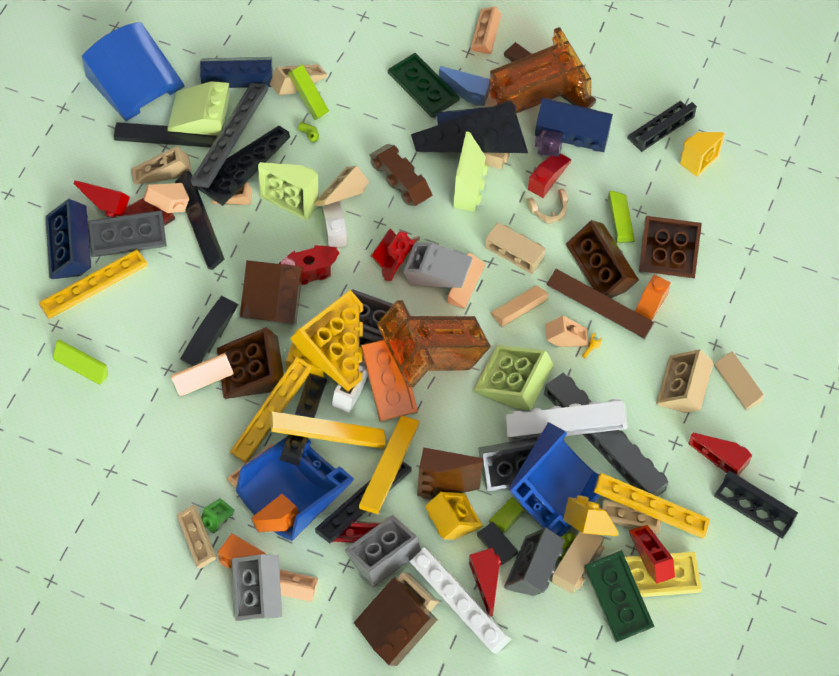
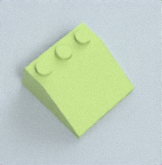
(200, 109)
(470, 175)
(289, 187)
(515, 376)

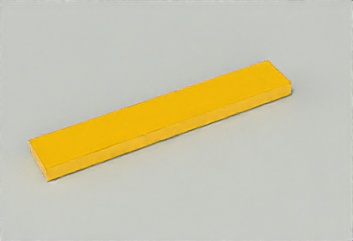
(92, 284)
(276, 402)
(327, 430)
(389, 465)
(651, 505)

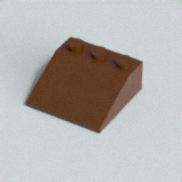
(670, 246)
(271, 292)
(254, 364)
(447, 473)
(394, 622)

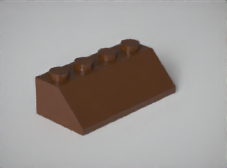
(601, 260)

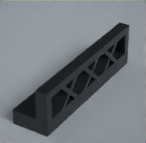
(662, 128)
(759, 499)

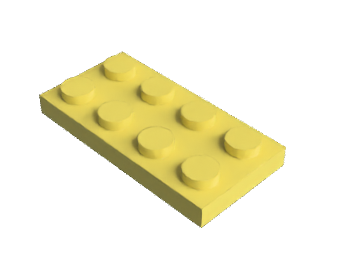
(685, 580)

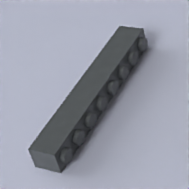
(611, 444)

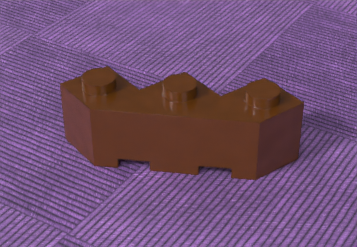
(401, 174)

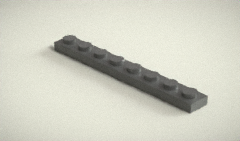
(229, 135)

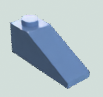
(466, 85)

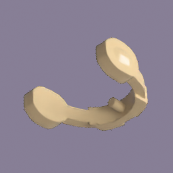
(549, 219)

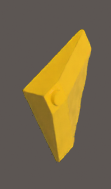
(333, 340)

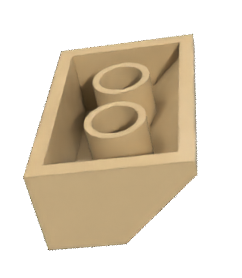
(685, 381)

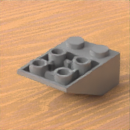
(436, 266)

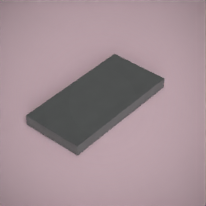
(127, 233)

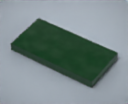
(423, 85)
(618, 596)

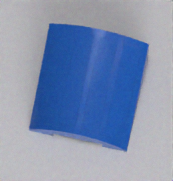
(129, 69)
(549, 478)
(308, 486)

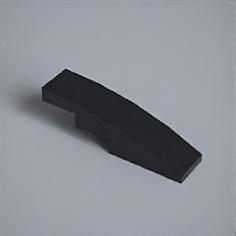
(209, 331)

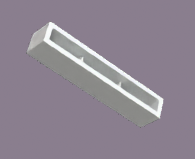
(574, 419)
(460, 600)

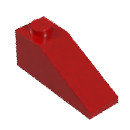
(547, 174)
(108, 200)
(722, 453)
(653, 554)
(485, 572)

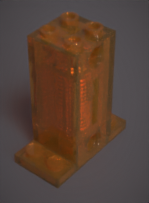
(541, 75)
(431, 342)

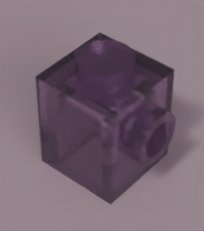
(549, 143)

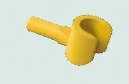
(593, 344)

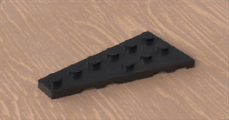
(492, 129)
(244, 164)

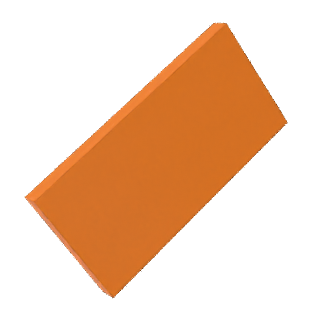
(386, 382)

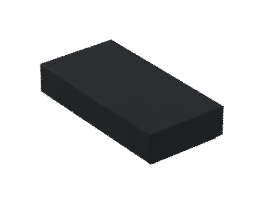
(494, 538)

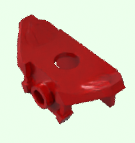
(392, 252)
(321, 256)

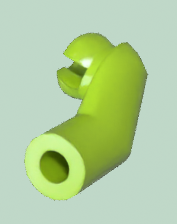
(311, 131)
(569, 538)

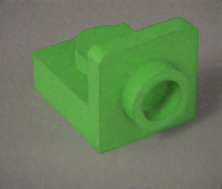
(216, 514)

